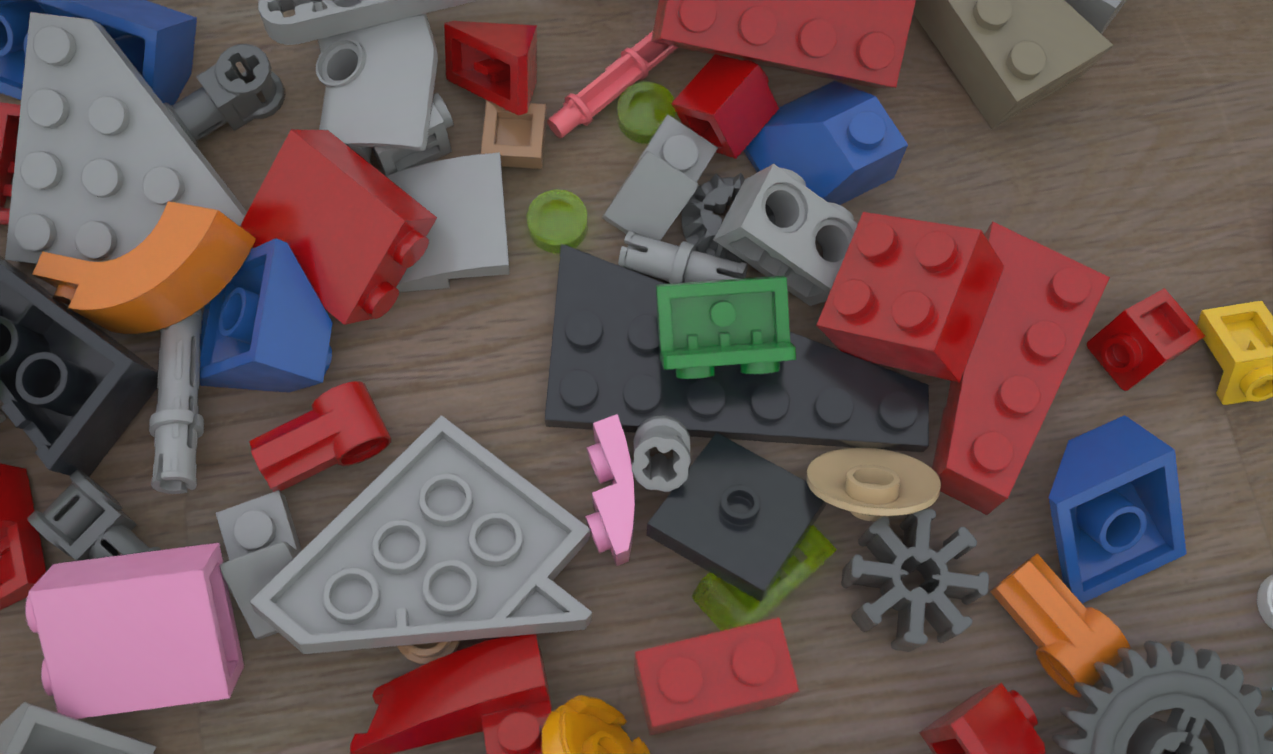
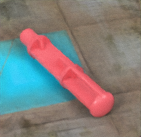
(620, 75)

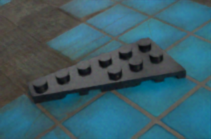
(611, 365)

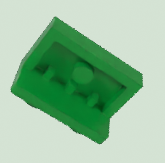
(724, 325)

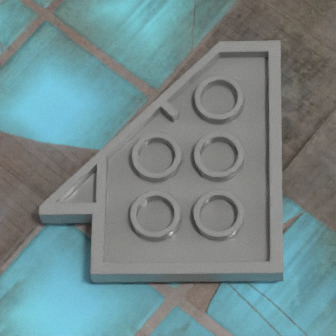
(97, 150)
(432, 555)

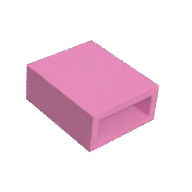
(136, 631)

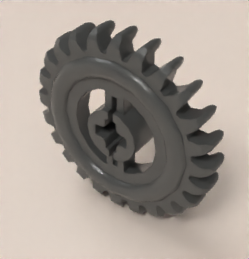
(1186, 682)

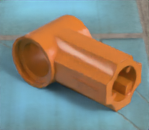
(1061, 627)

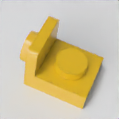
(1243, 346)

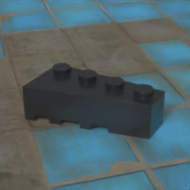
(64, 377)

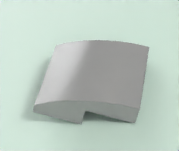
(470, 220)

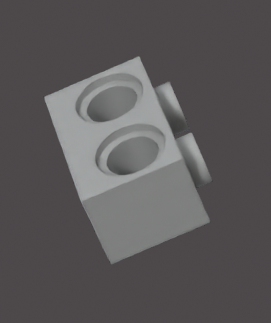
(788, 245)

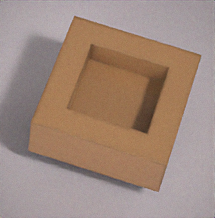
(516, 137)

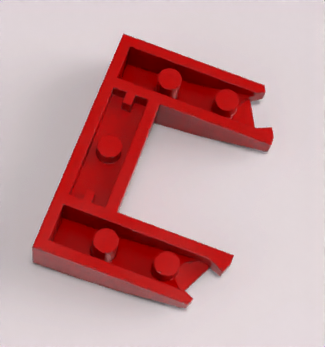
(482, 688)

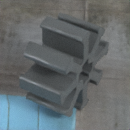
(928, 599)

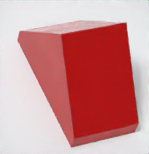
(493, 61)

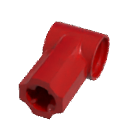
(338, 430)

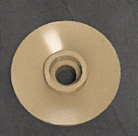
(873, 482)

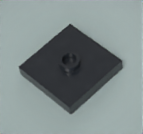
(737, 516)

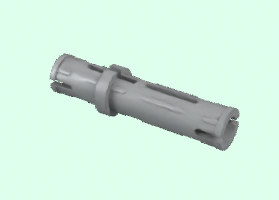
(177, 417)

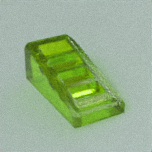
(734, 608)

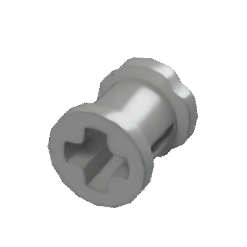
(664, 434)

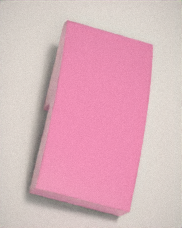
(614, 505)

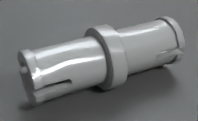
(676, 262)

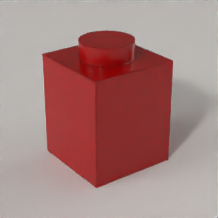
(727, 103)

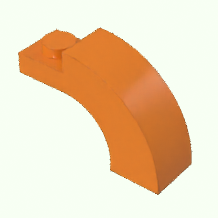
(159, 281)

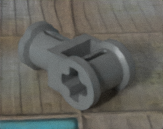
(230, 94)
(88, 522)

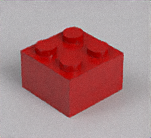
(912, 294)

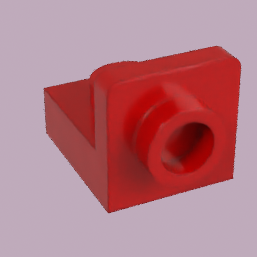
(1144, 339)

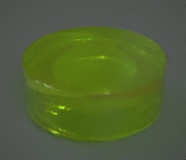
(643, 109)
(557, 219)

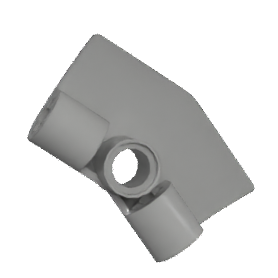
(379, 84)

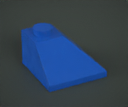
(833, 140)
(266, 327)
(1115, 508)

